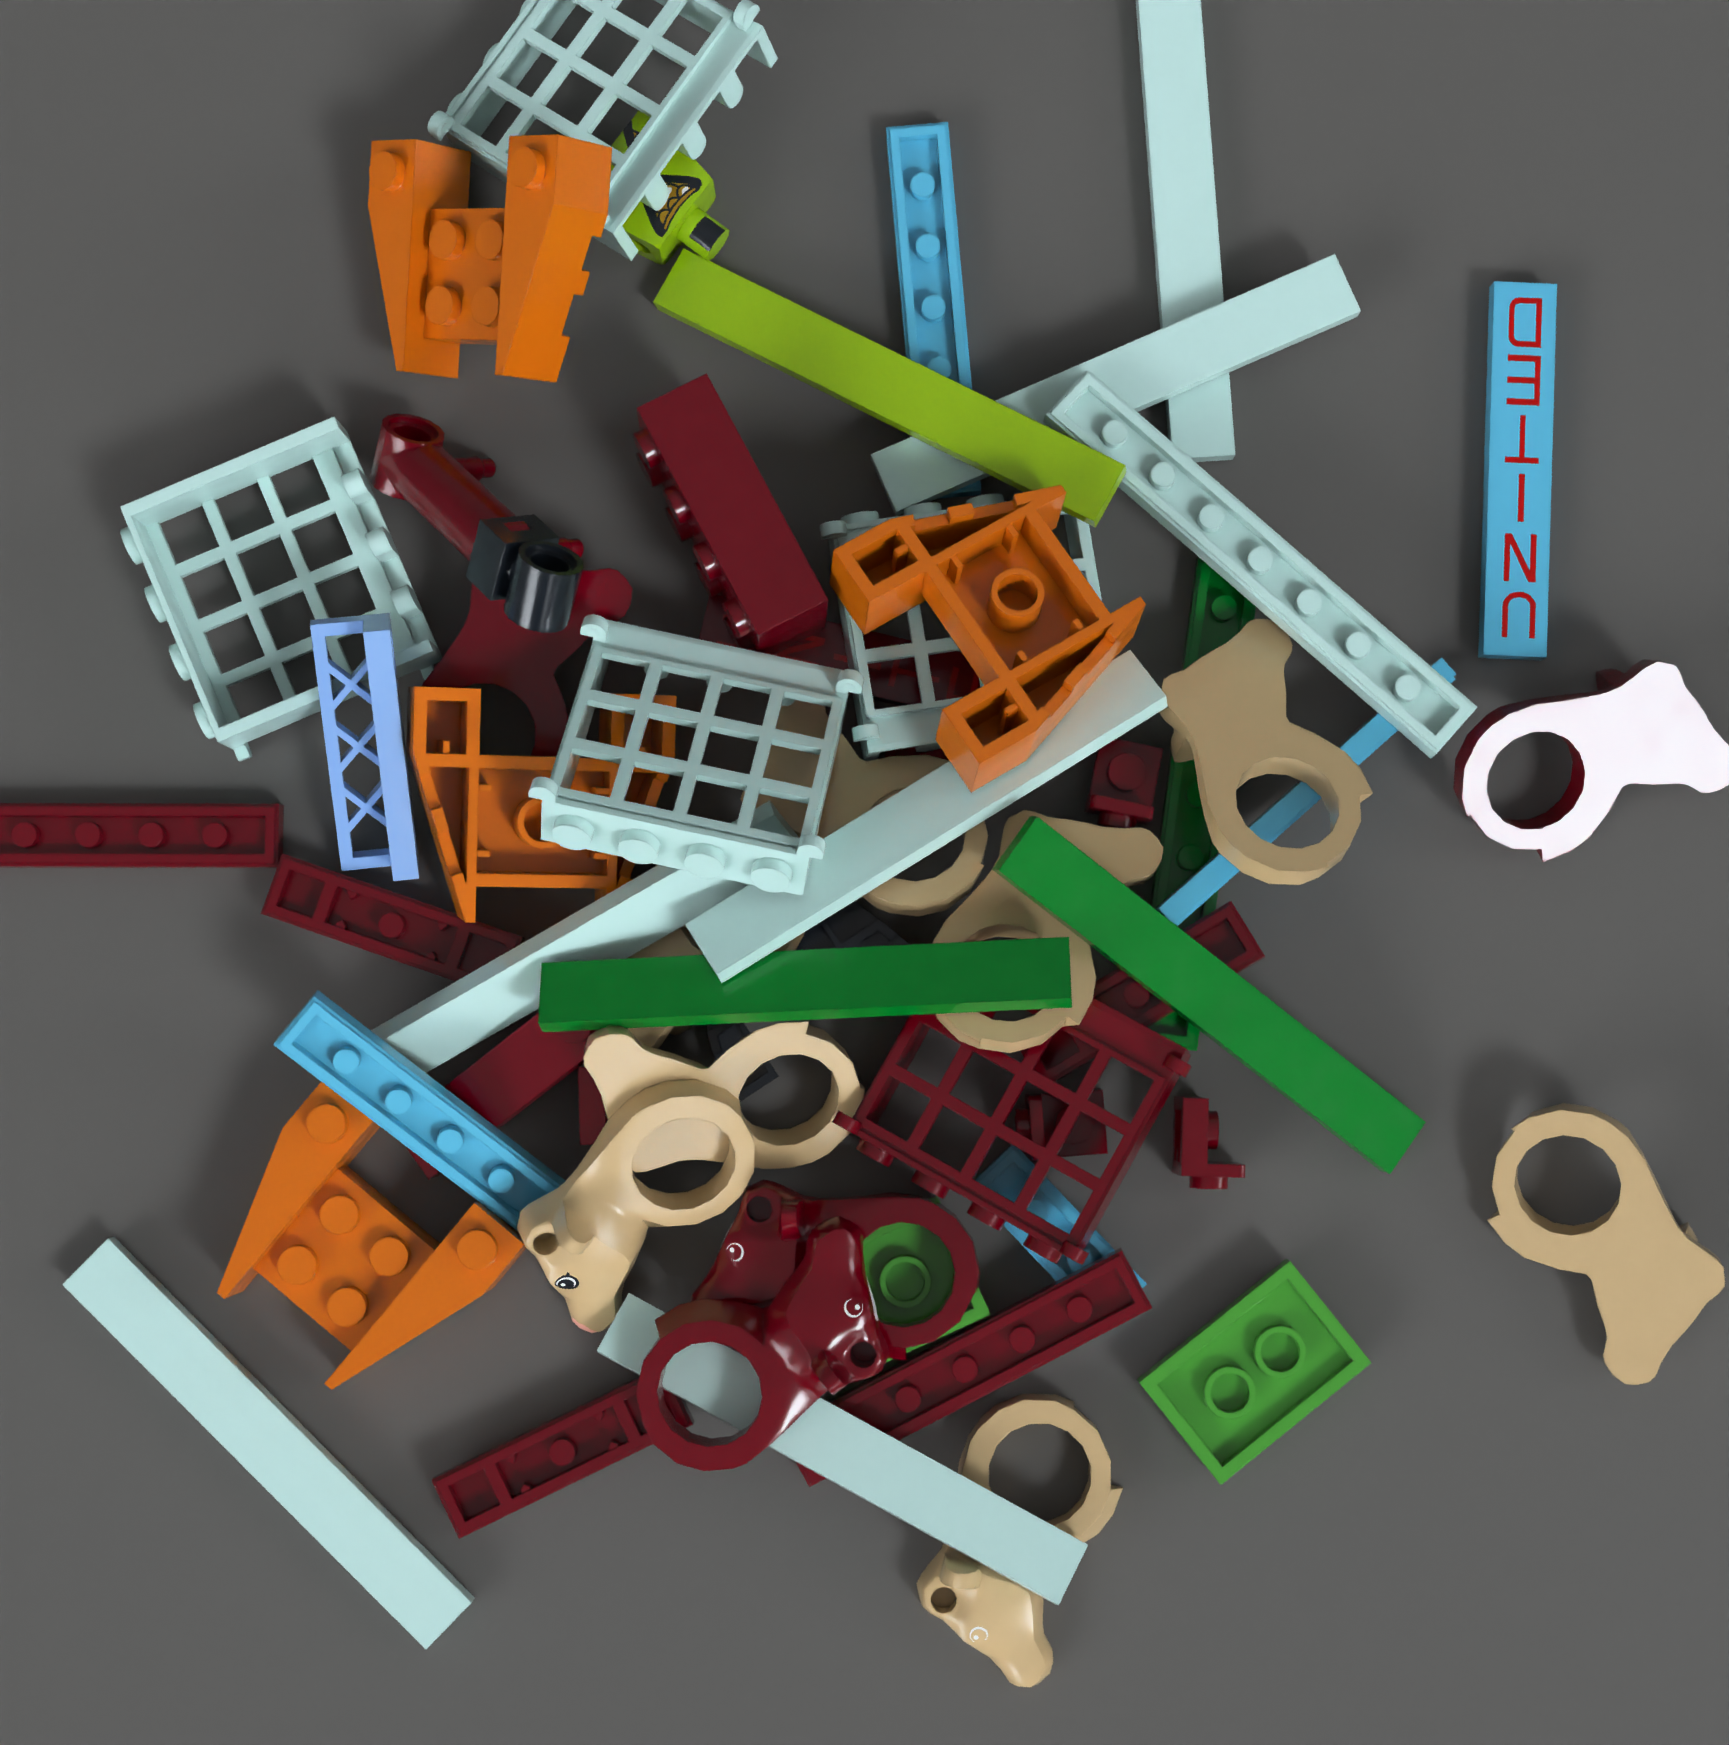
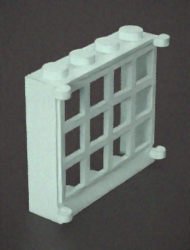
(671, 124)
(372, 553)
(917, 723)
(674, 837)

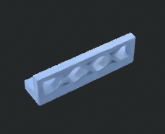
(390, 743)

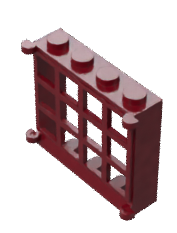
(1101, 1028)

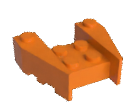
(485, 271)
(1007, 604)
(481, 804)
(350, 1250)

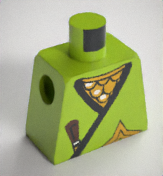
(683, 215)

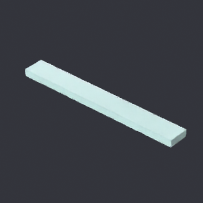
(1183, 206)
(1150, 368)
(1264, 567)
(917, 824)
(603, 930)
(269, 1442)
(861, 1460)

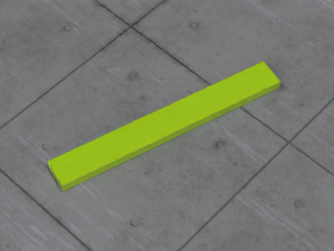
(888, 386)

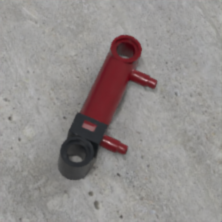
(506, 552)

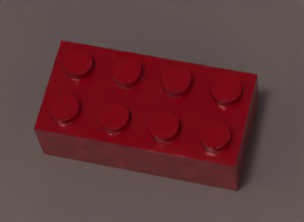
(731, 517)

